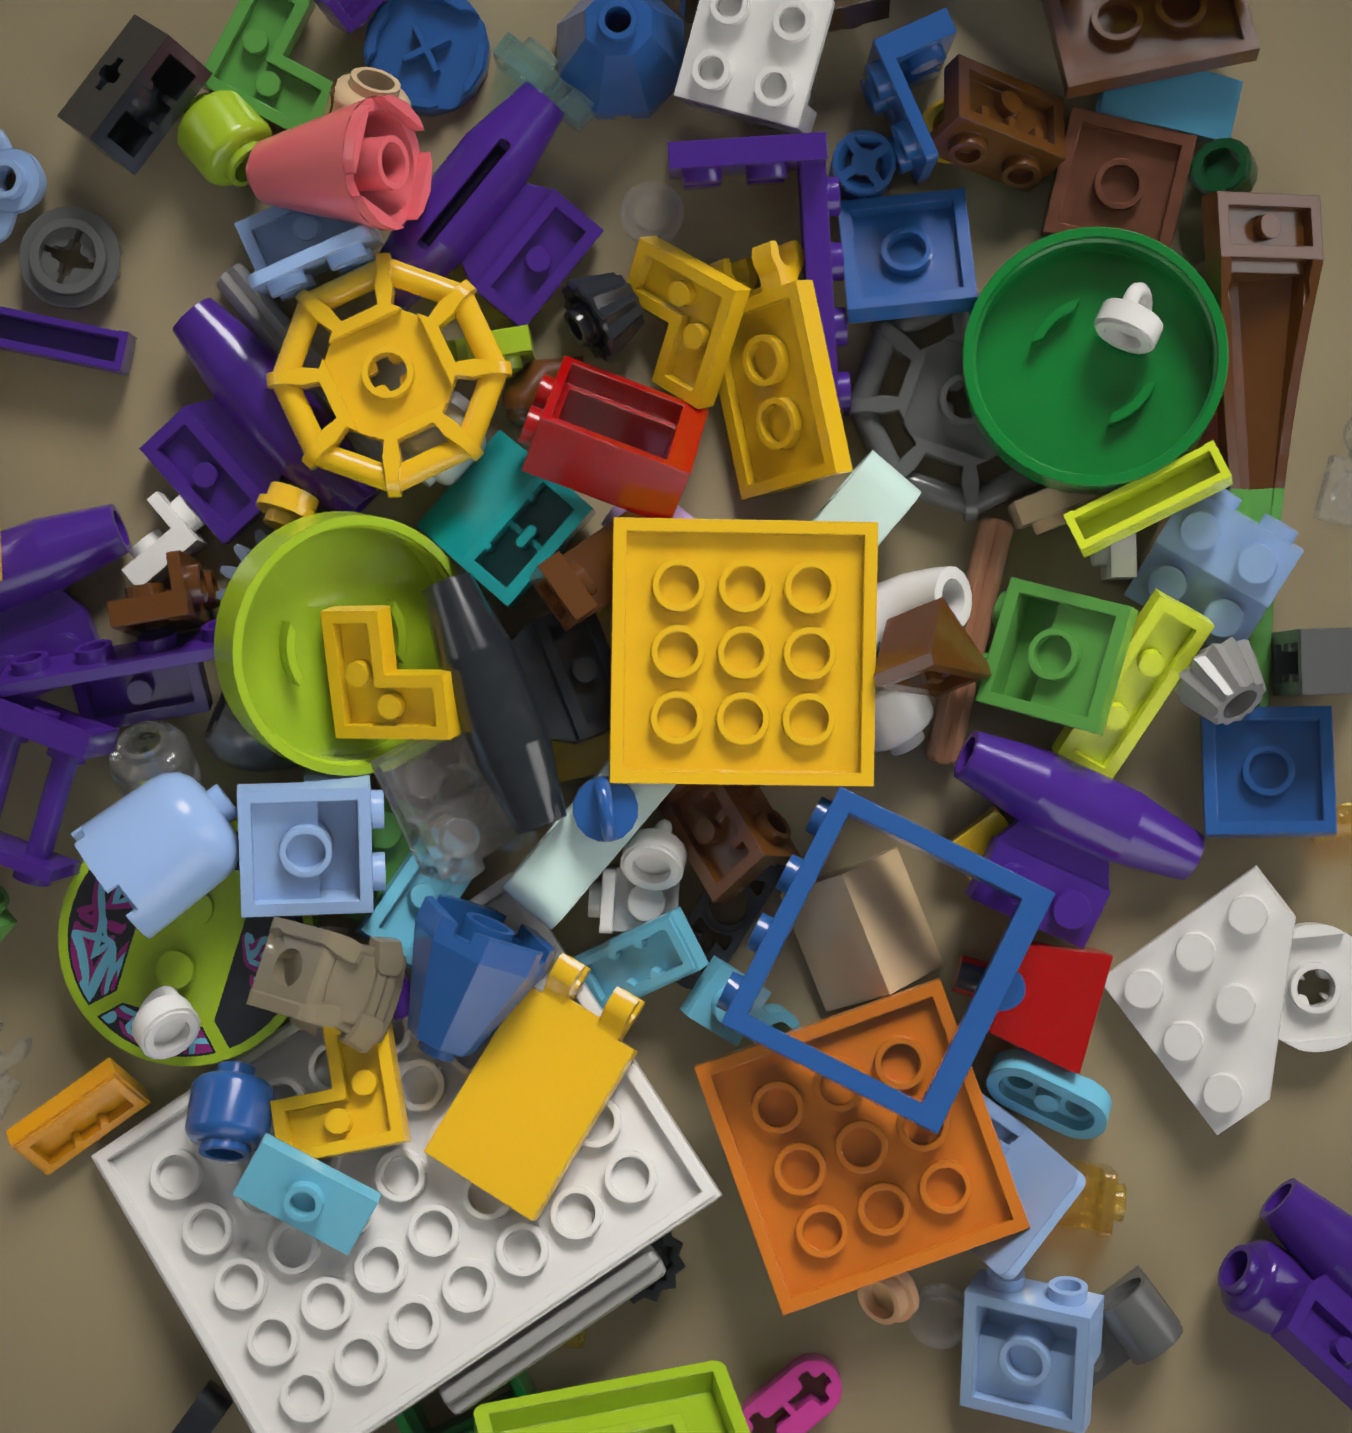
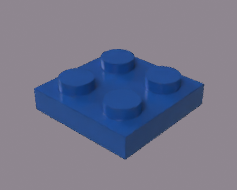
(907, 256)
(1270, 774)

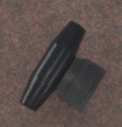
(519, 694)

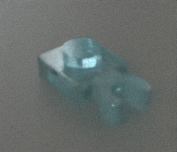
(535, 65)

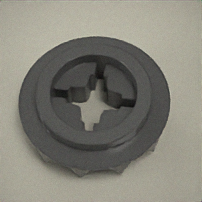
(61, 230)

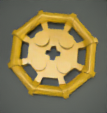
(424, 389)

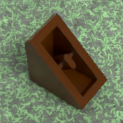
(928, 652)

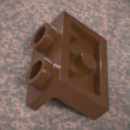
(999, 125)
(181, 607)
(727, 834)

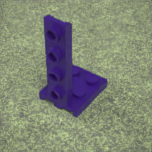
(766, 163)

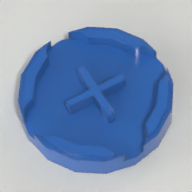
(432, 49)

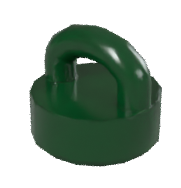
(1223, 166)

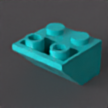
(504, 520)

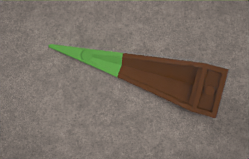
(1265, 276)

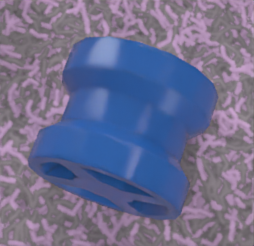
(871, 158)

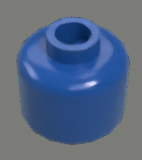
(229, 1112)

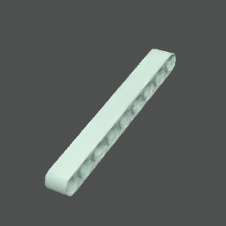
(568, 860)

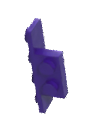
(124, 682)

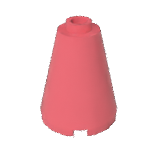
(348, 165)

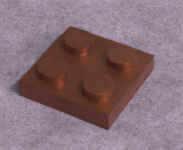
(1119, 176)

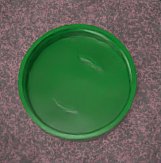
(1064, 398)

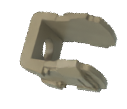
(330, 981)

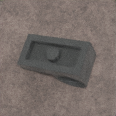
(1135, 1324)

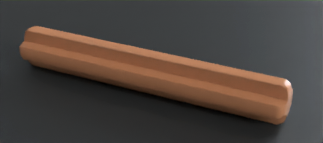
(985, 579)

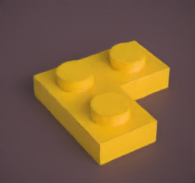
(701, 314)
(369, 691)
(360, 1110)

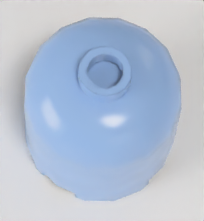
(162, 847)

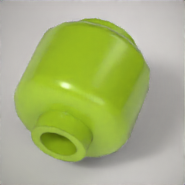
(219, 135)

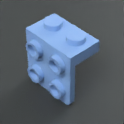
(296, 246)
(1044, 1185)

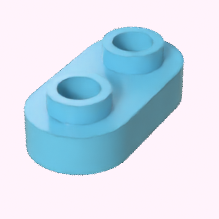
(1049, 1094)

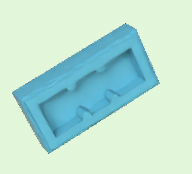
(644, 957)
(307, 1194)

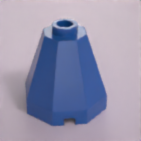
(621, 55)
(468, 974)

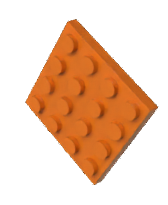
(843, 1184)

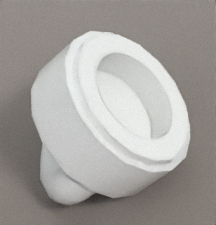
(1130, 321)
(654, 858)
(165, 1024)

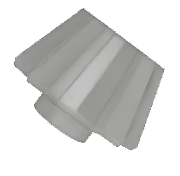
(1222, 682)

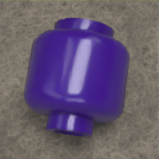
(1259, 1282)

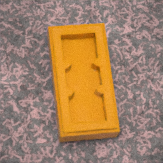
(78, 1116)

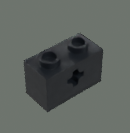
(135, 94)

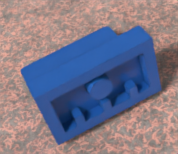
(893, 68)

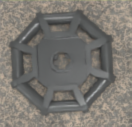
(928, 416)

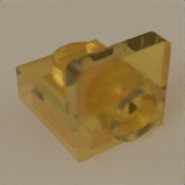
(1099, 1202)

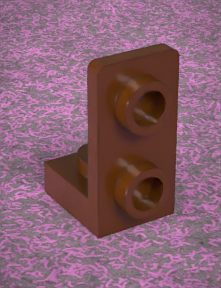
(580, 579)

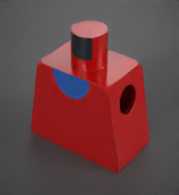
(1049, 1000)

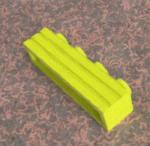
(1149, 499)

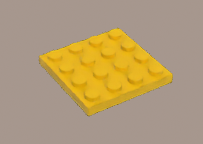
(743, 652)

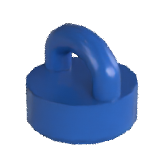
(605, 809)

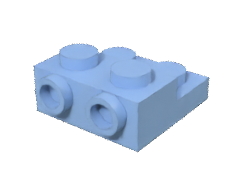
(1219, 564)
(309, 846)
(1031, 1348)

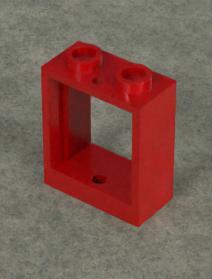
(612, 439)

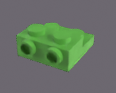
(1056, 655)

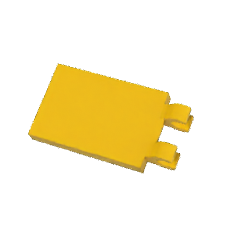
(780, 379)
(537, 1091)

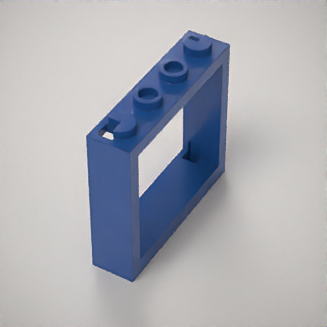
(967, 1039)

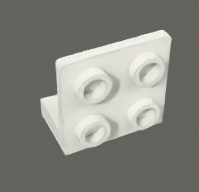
(755, 60)

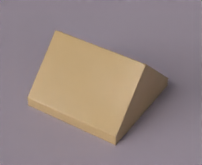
(865, 932)

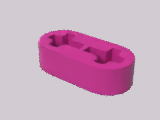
(787, 1384)

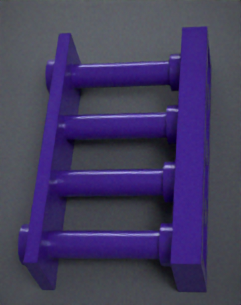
(70, 742)

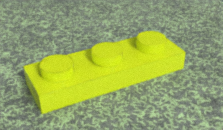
(1160, 648)

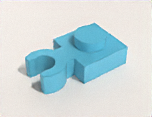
(703, 998)

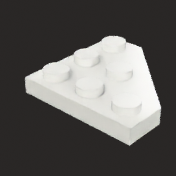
(1215, 997)

